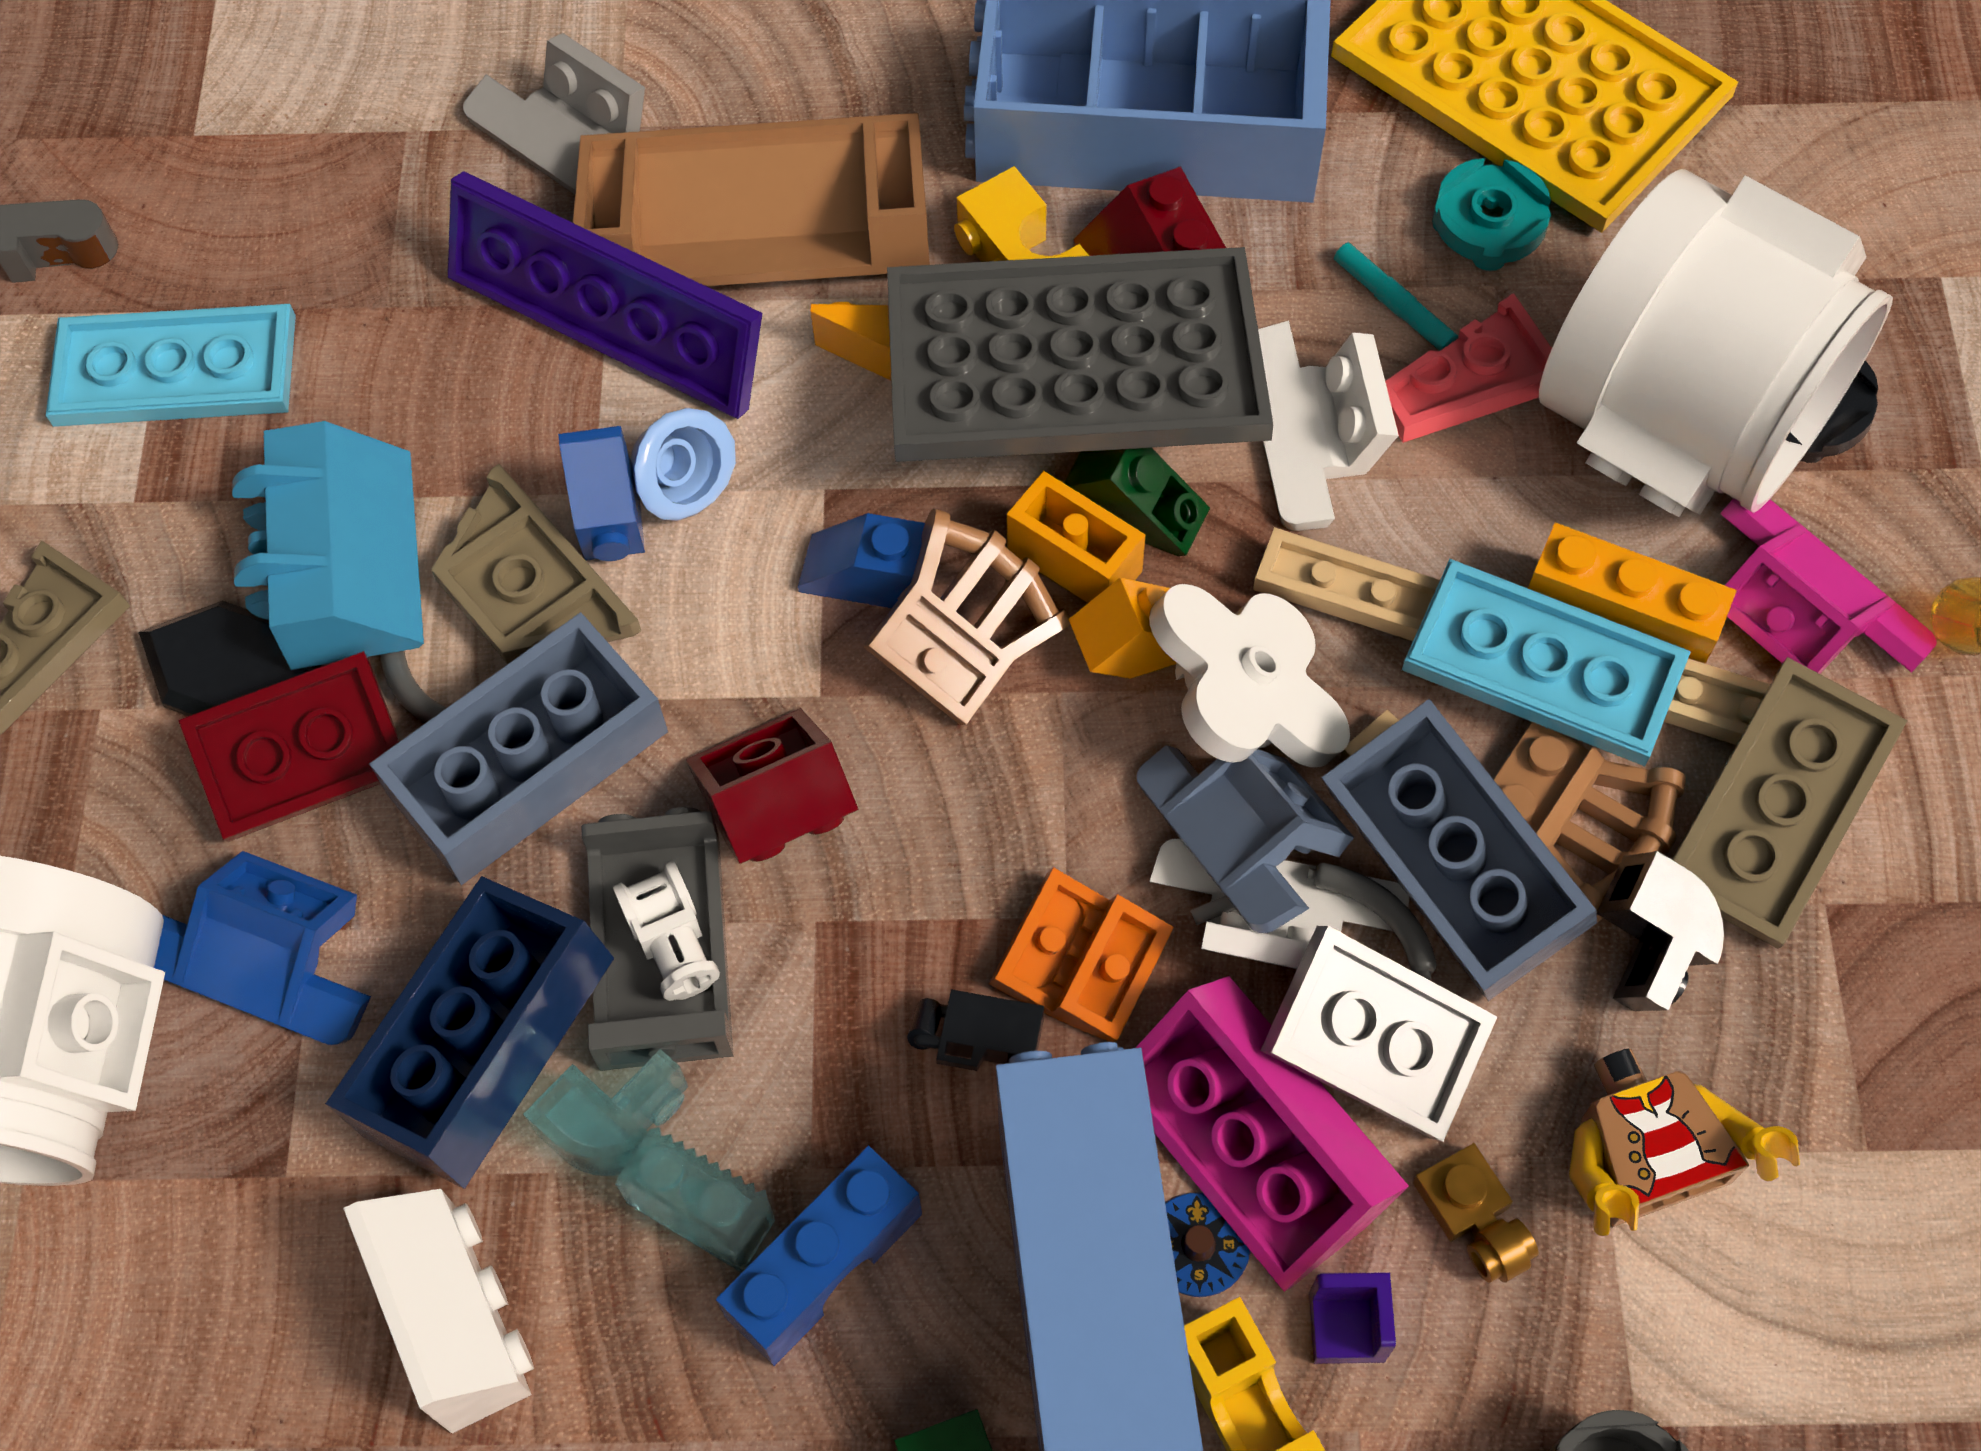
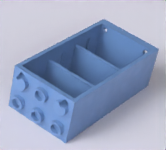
(1151, 86)
(1094, 1254)

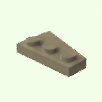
(49, 627)

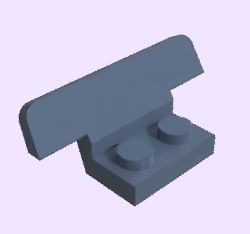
(1243, 825)

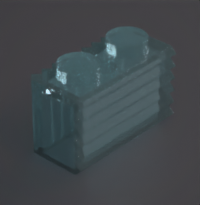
(696, 1199)

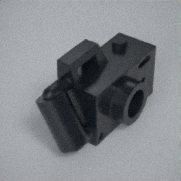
(976, 1029)

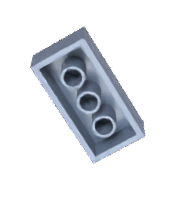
(520, 747)
(1460, 850)

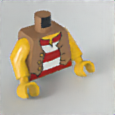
(1663, 1144)

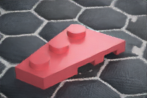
(1475, 375)

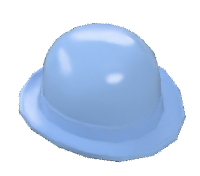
(682, 463)

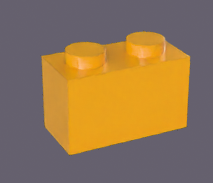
(1073, 538)

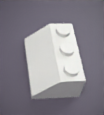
(441, 1305)

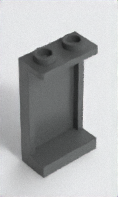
(628, 1005)

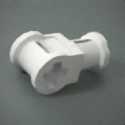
(665, 922)

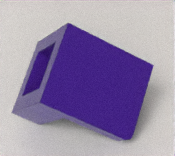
(1352, 1318)

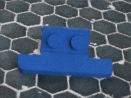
(258, 947)

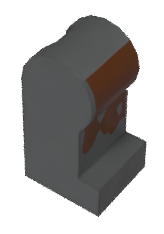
(53, 236)

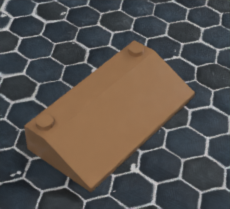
(761, 197)

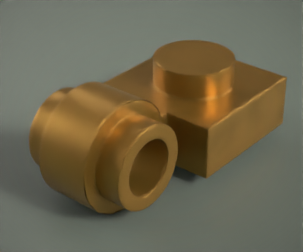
(1467, 1198)

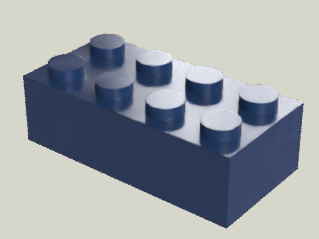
(471, 1031)

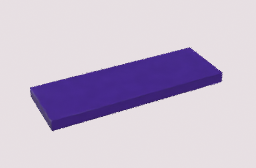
(603, 295)

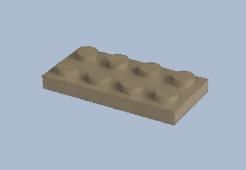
(1787, 799)

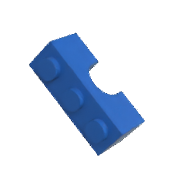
(793, 1277)

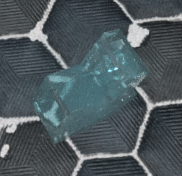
(600, 1131)

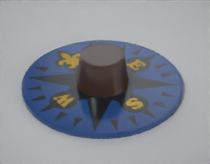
(1204, 1247)

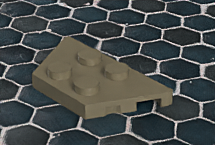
(522, 575)

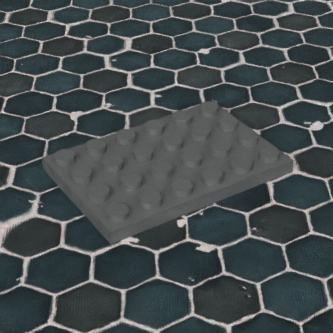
(1075, 355)

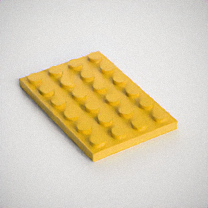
(1543, 84)

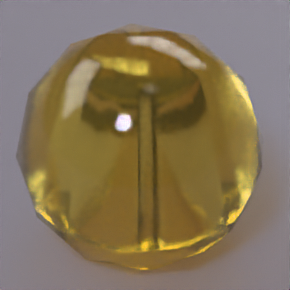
(1957, 616)

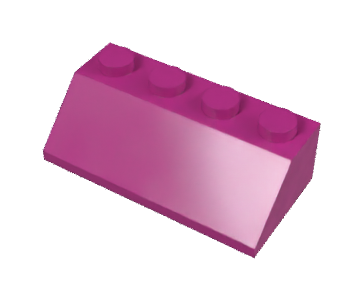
(1261, 1134)

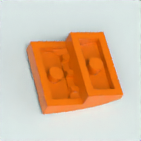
(1082, 956)

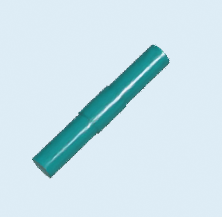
(1394, 296)

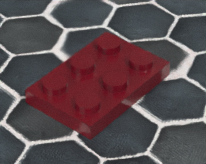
(291, 745)

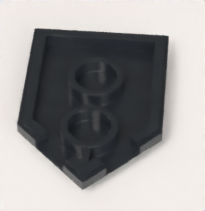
(213, 657)

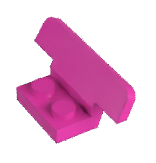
(1808, 600)

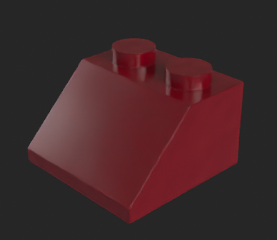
(1151, 217)
(773, 786)

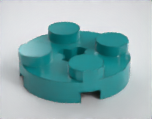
(1489, 239)

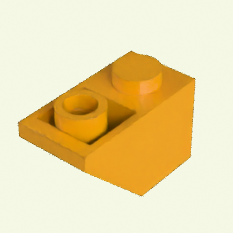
(1117, 630)

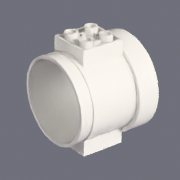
(1712, 342)
(71, 1016)

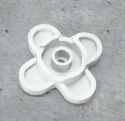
(1248, 677)

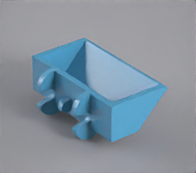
(332, 544)

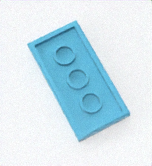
(171, 365)
(1547, 661)

